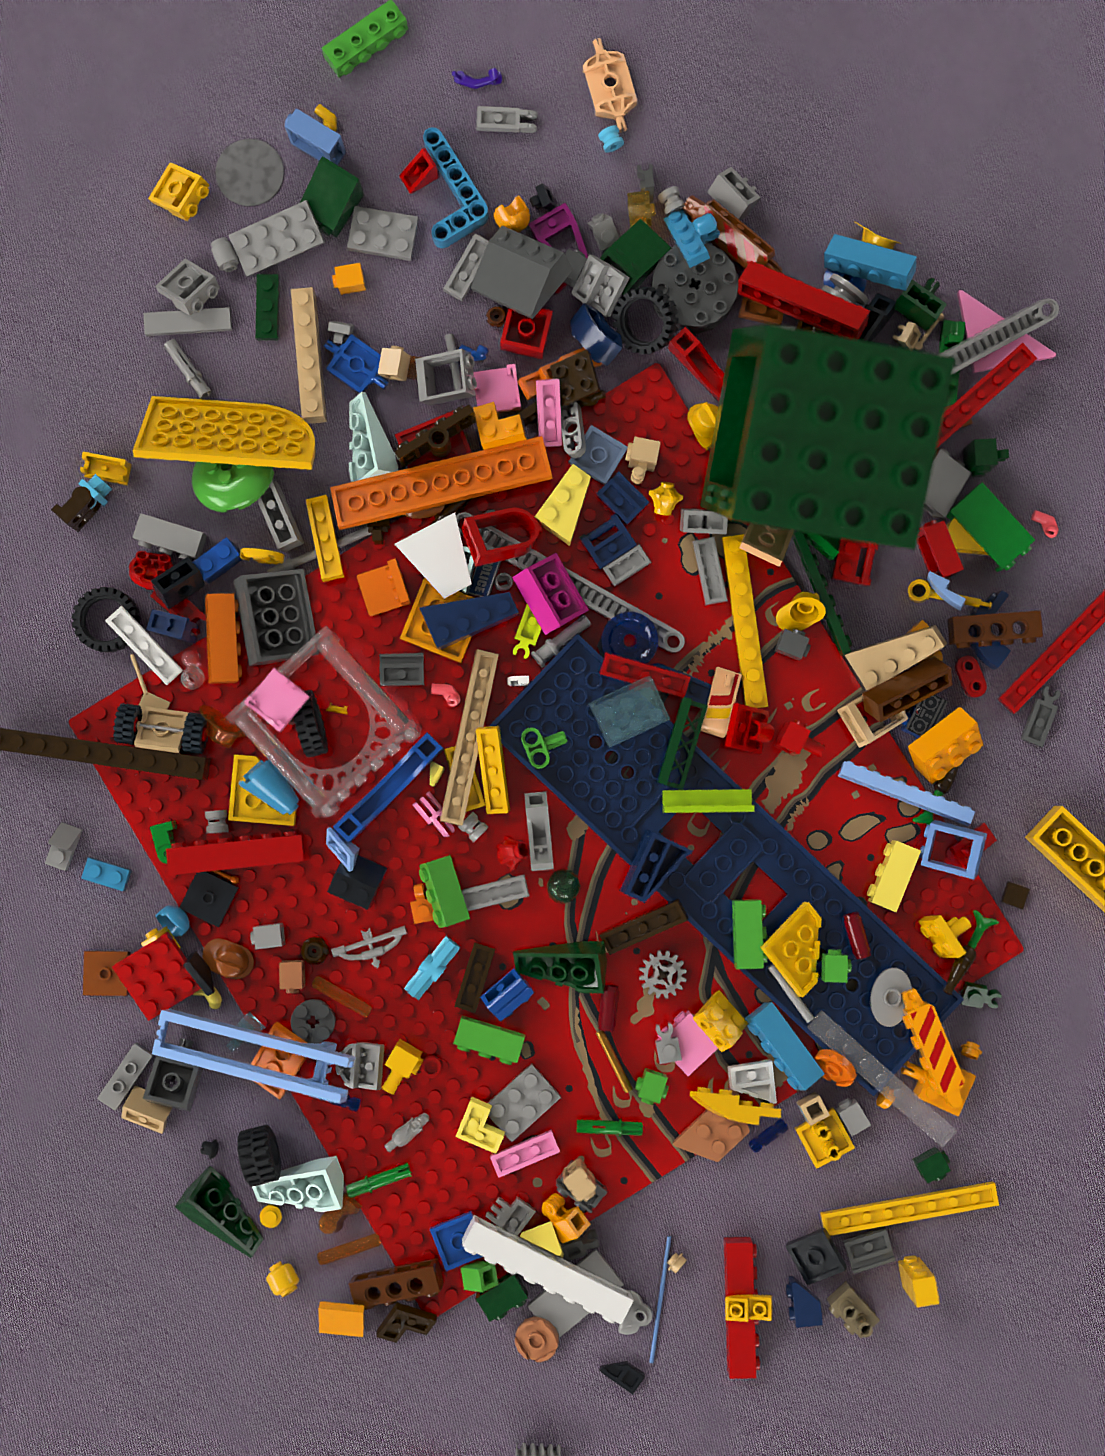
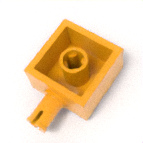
(924, 1091)

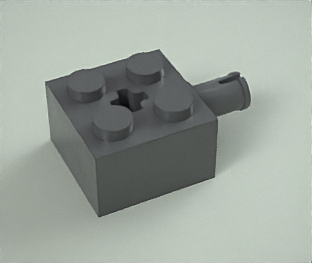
(168, 1070)

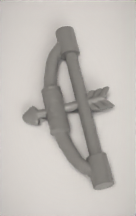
(397, 933)

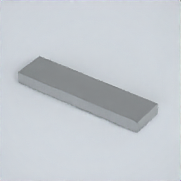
(181, 323)

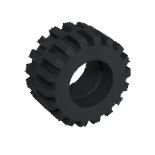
(259, 1155)

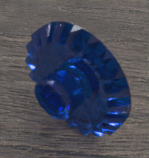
(639, 627)

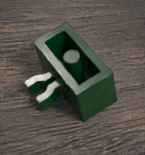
(982, 456)

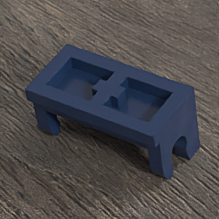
(171, 626)

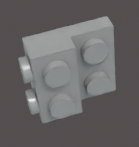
(188, 287)

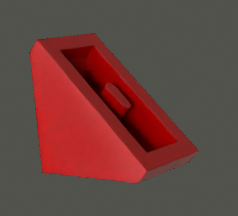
(419, 172)

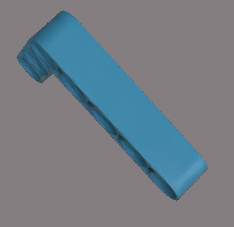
(458, 187)

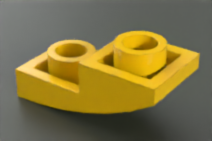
(748, 1307)

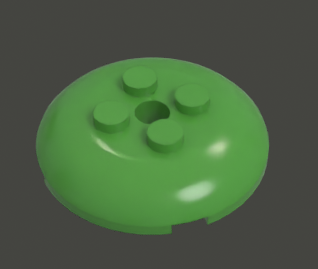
(229, 489)

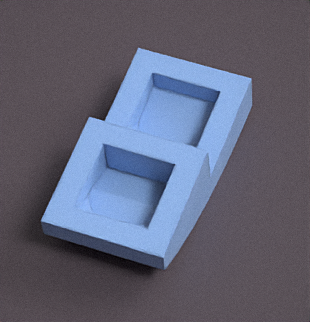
(940, 586)

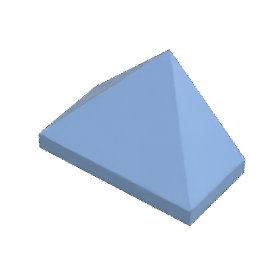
(344, 851)

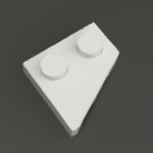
(754, 1079)

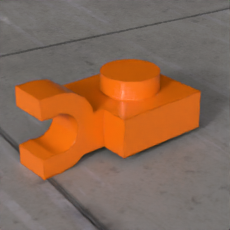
(421, 908)

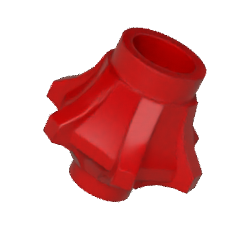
(512, 852)

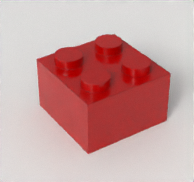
(526, 335)

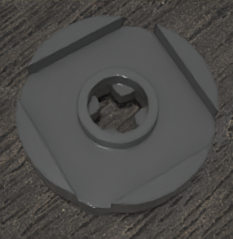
(321, 1012)

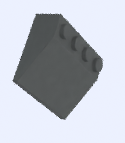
(520, 272)
(274, 615)

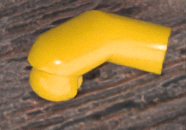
(328, 117)

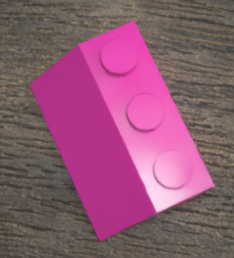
(550, 593)

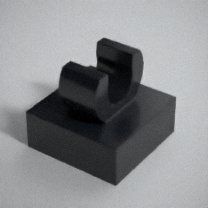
(543, 199)

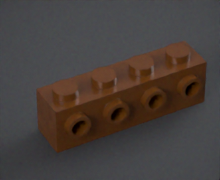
(907, 689)

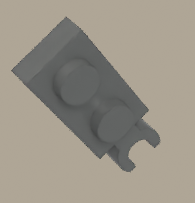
(1040, 718)

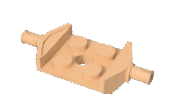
(611, 101)

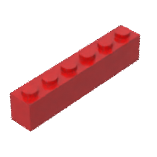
(803, 301)
(236, 854)
(739, 1280)

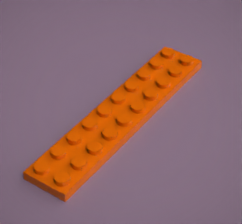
(441, 483)

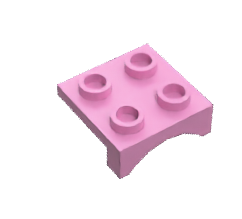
(498, 387)
(277, 699)

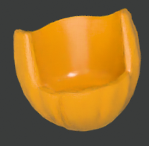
(514, 216)

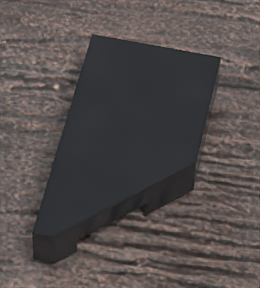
(200, 972)
(624, 1375)

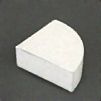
(518, 681)

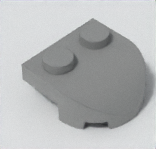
(367, 1066)

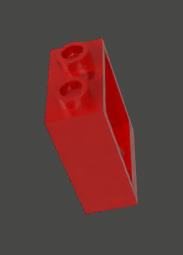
(938, 549)

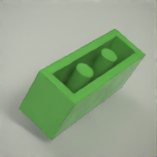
(444, 892)
(748, 933)
(489, 1040)

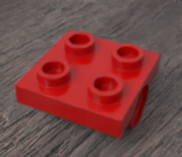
(748, 729)

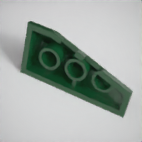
(569, 964)
(216, 1210)

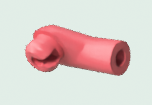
(1048, 523)
(449, 693)

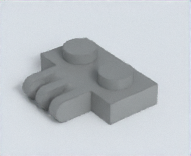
(513, 1216)

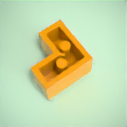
(497, 431)

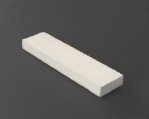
(144, 645)

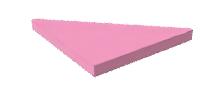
(979, 317)

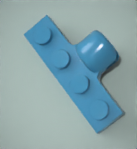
(692, 235)

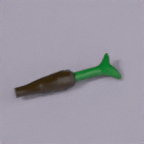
(941, 787)
(962, 964)

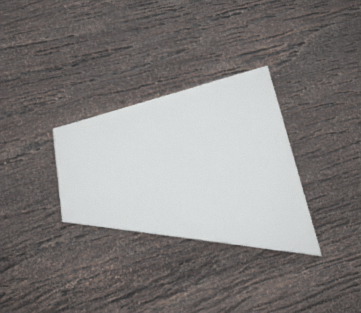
(439, 555)

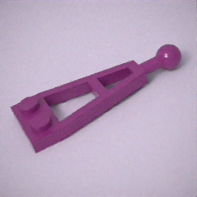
(555, 223)

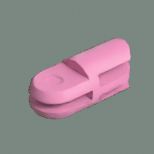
(434, 815)

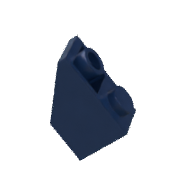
(805, 1305)

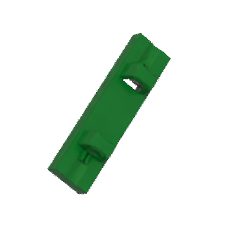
(952, 333)

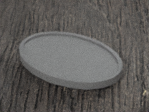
(886, 996)

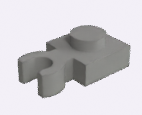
(668, 1047)

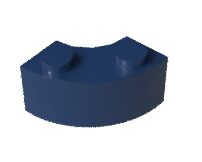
(595, 334)

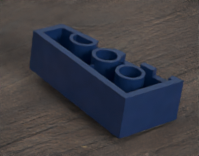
(465, 618)

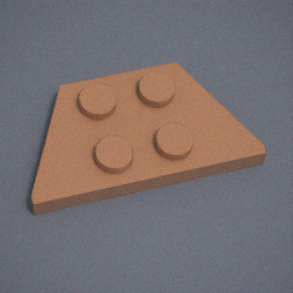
(712, 1135)

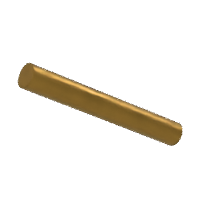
(614, 1061)

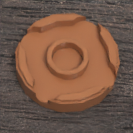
(536, 1339)

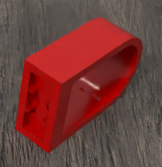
(475, 543)

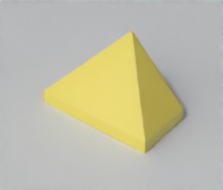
(545, 1238)

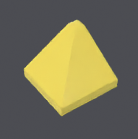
(435, 773)

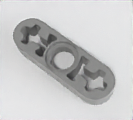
(577, 435)

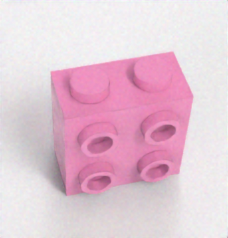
(693, 1042)

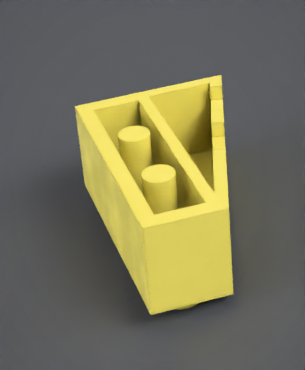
(564, 505)

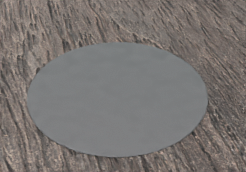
(249, 172)

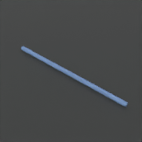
(660, 1299)

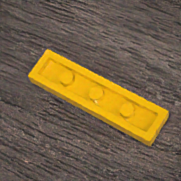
(324, 538)
(492, 770)

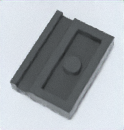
(402, 669)
(869, 1250)

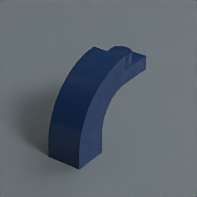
(991, 655)

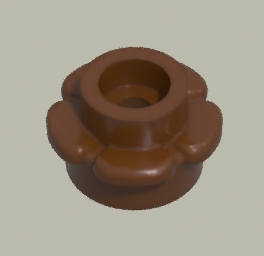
(491, 313)

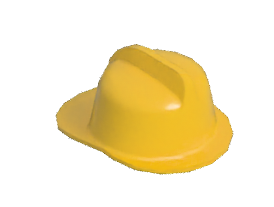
(872, 238)
(702, 421)
(801, 612)

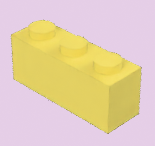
(893, 875)

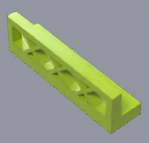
(707, 801)

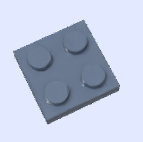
(601, 455)

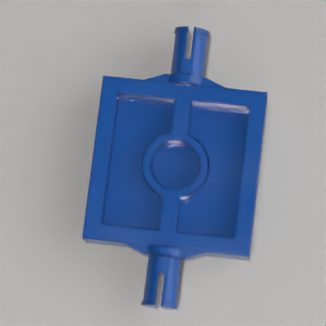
(355, 364)

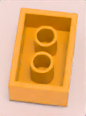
(946, 745)

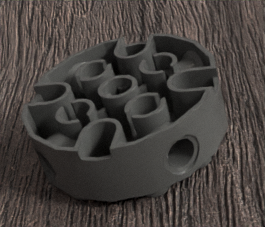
(716, 285)

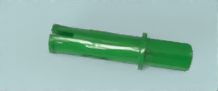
(612, 1127)
(378, 1180)

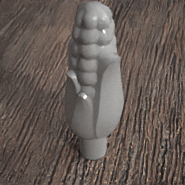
(407, 1132)

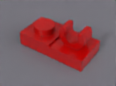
(963, 847)

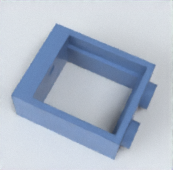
(314, 137)
(975, 855)

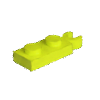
(527, 632)

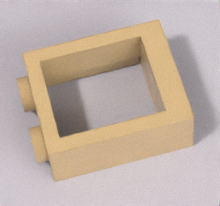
(858, 726)

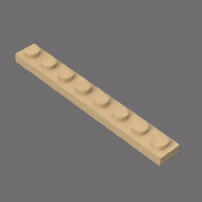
(466, 745)

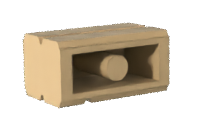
(579, 1180)

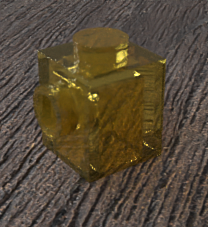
(640, 207)

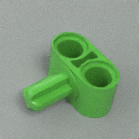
(542, 745)

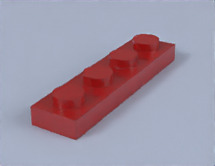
(632, 671)

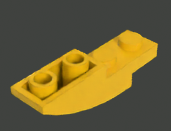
(732, 1108)

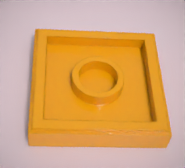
(341, 1319)

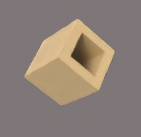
(394, 363)
(812, 1108)

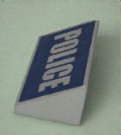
(484, 579)

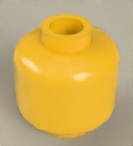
(282, 1279)

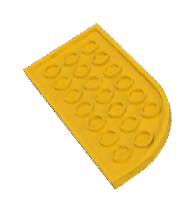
(225, 433)

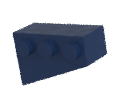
(652, 865)

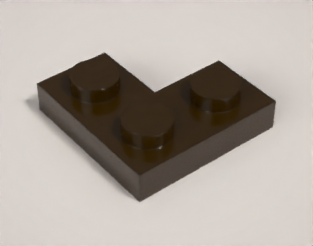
(405, 1318)

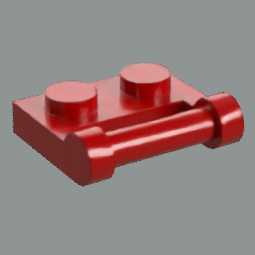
(847, 561)

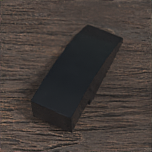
(881, 311)

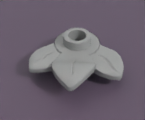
(632, 1321)

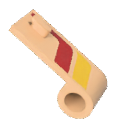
(720, 702)

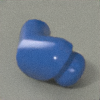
(479, 354)

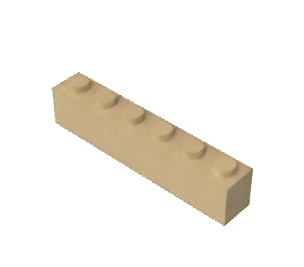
(308, 355)

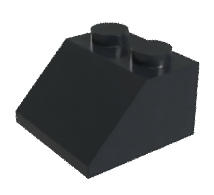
(359, 884)

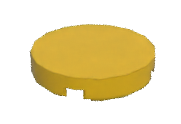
(262, 556)

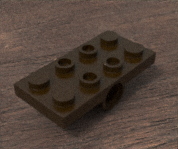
(443, 430)

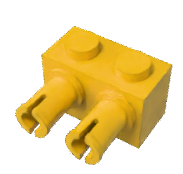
(402, 1061)

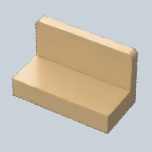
(145, 1113)

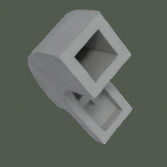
(539, 831)

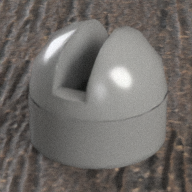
(503, 577)

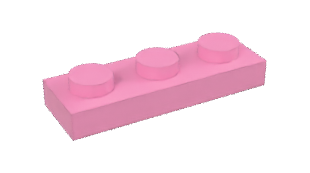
(549, 411)
(525, 1153)

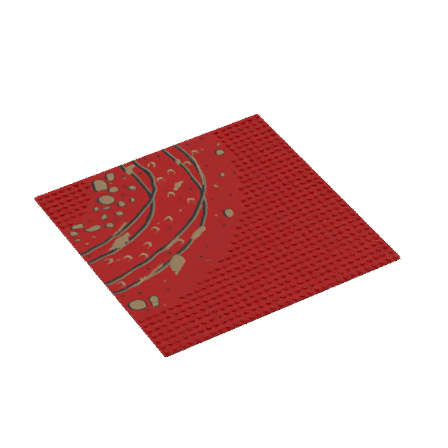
(826, 814)

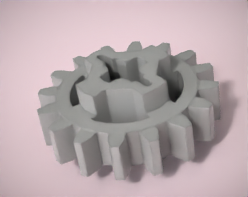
(653, 980)

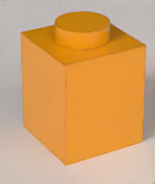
(349, 278)

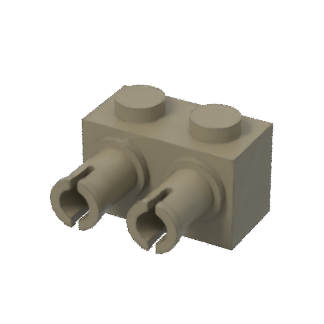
(853, 1310)

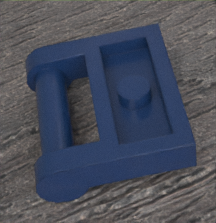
(610, 548)

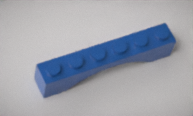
(388, 788)

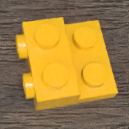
(179, 191)
(720, 1021)

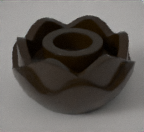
(321, 950)

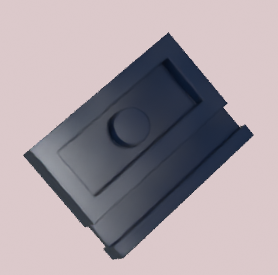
(622, 498)

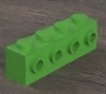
(365, 38)

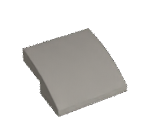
(600, 285)

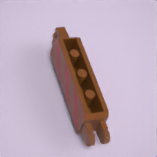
(735, 237)

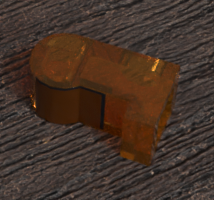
(333, 1220)

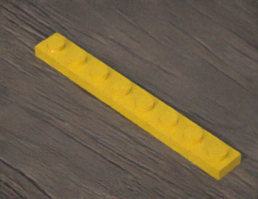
(744, 622)
(910, 1208)

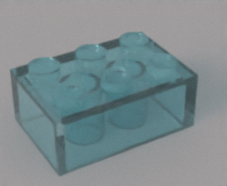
(629, 711)

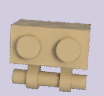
(642, 457)

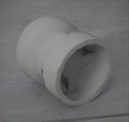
(671, 200)
(469, 823)
(216, 827)

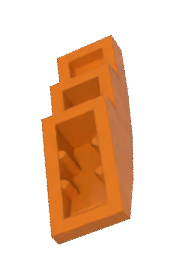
(528, 382)

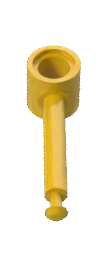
(930, 593)

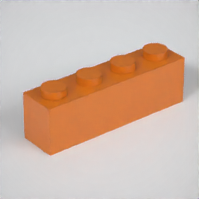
(221, 638)

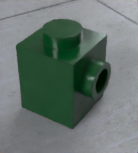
(932, 1165)

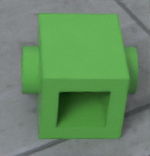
(652, 1086)

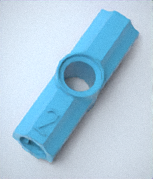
(432, 968)

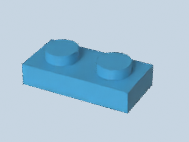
(106, 874)

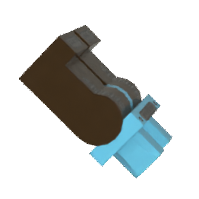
(84, 503)

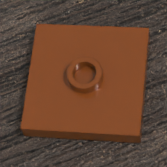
(98, 975)

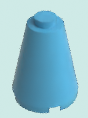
(270, 787)

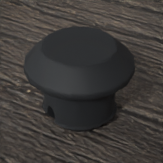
(210, 1148)

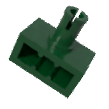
(920, 303)

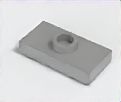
(626, 565)

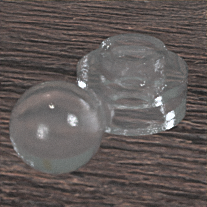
(190, 660)

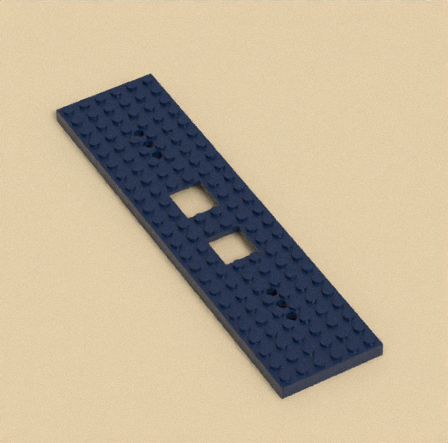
(626, 808)

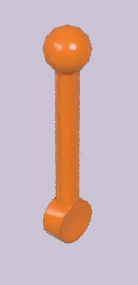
(233, 879)

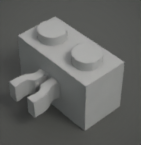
(734, 193)

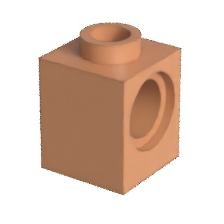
(292, 975)

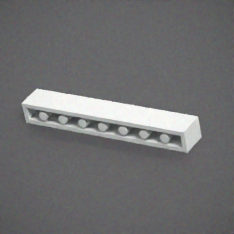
(547, 1270)

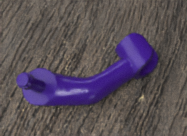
(463, 79)

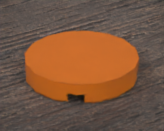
(836, 1067)

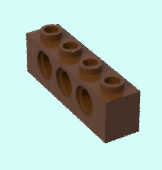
(1028, 620)
(427, 1271)

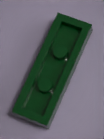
(267, 307)

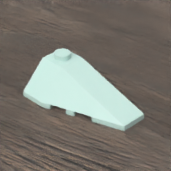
(371, 449)
(310, 1184)

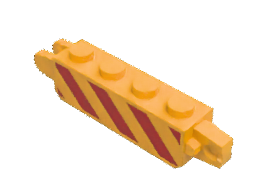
(934, 1047)

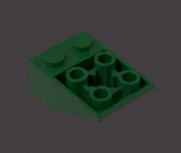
(636, 254)

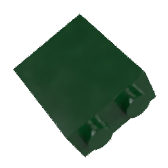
(332, 196)

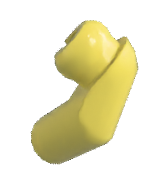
(214, 999)

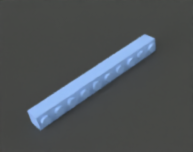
(906, 793)

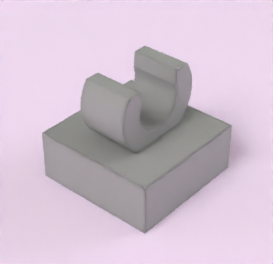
(340, 330)

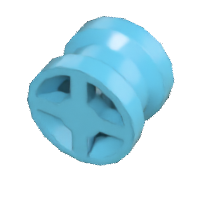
(611, 138)

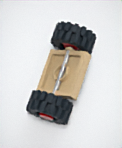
(160, 729)

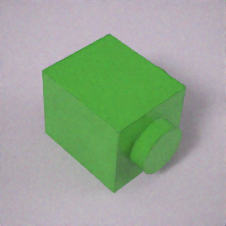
(835, 966)
(479, 1276)

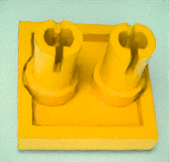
(945, 934)
(825, 1139)

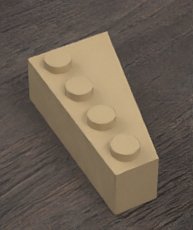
(889, 658)

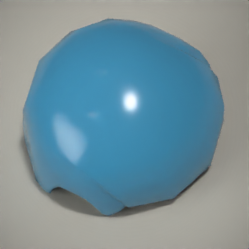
(174, 918)

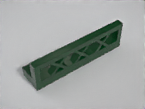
(676, 737)

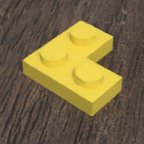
(476, 1131)

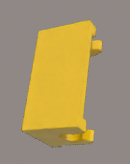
(105, 467)

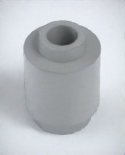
(224, 254)

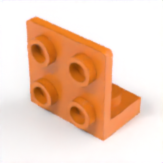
(383, 588)

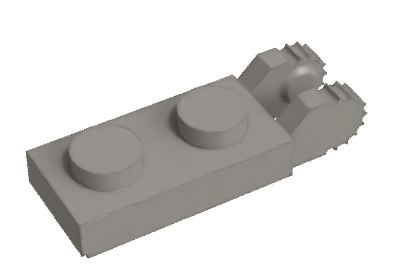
(505, 119)

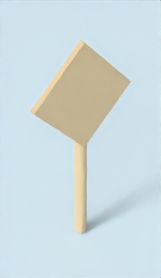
(148, 699)

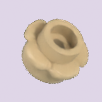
(676, 1262)

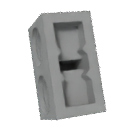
(702, 521)

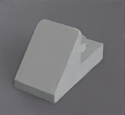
(63, 846)

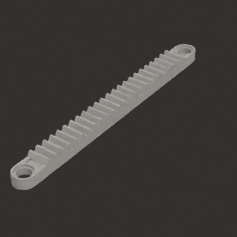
(1001, 334)
(592, 595)

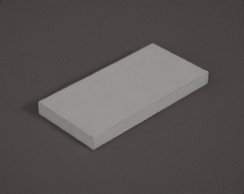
(561, 1312)

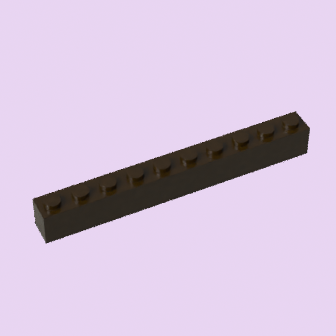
(104, 754)

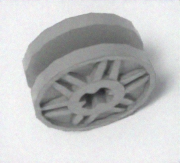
(845, 290)

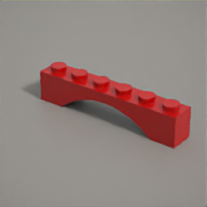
(697, 361)

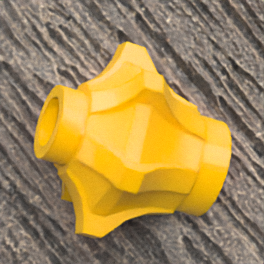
(665, 498)

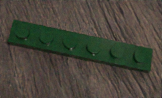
(818, 585)

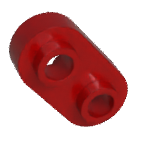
(969, 677)

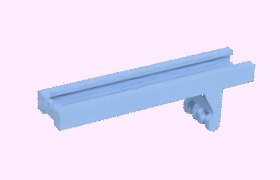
(315, 1087)

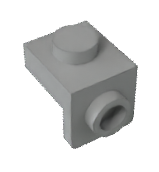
(603, 230)

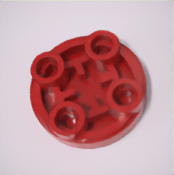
(148, 566)

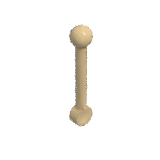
(919, 345)

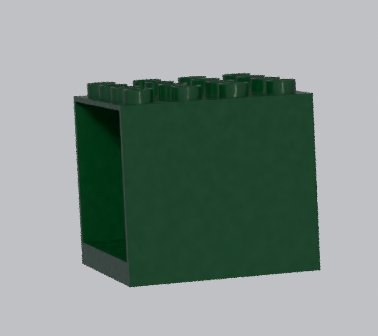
(826, 435)

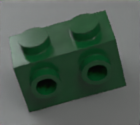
(503, 1297)

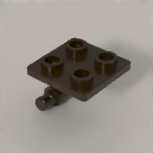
(577, 380)

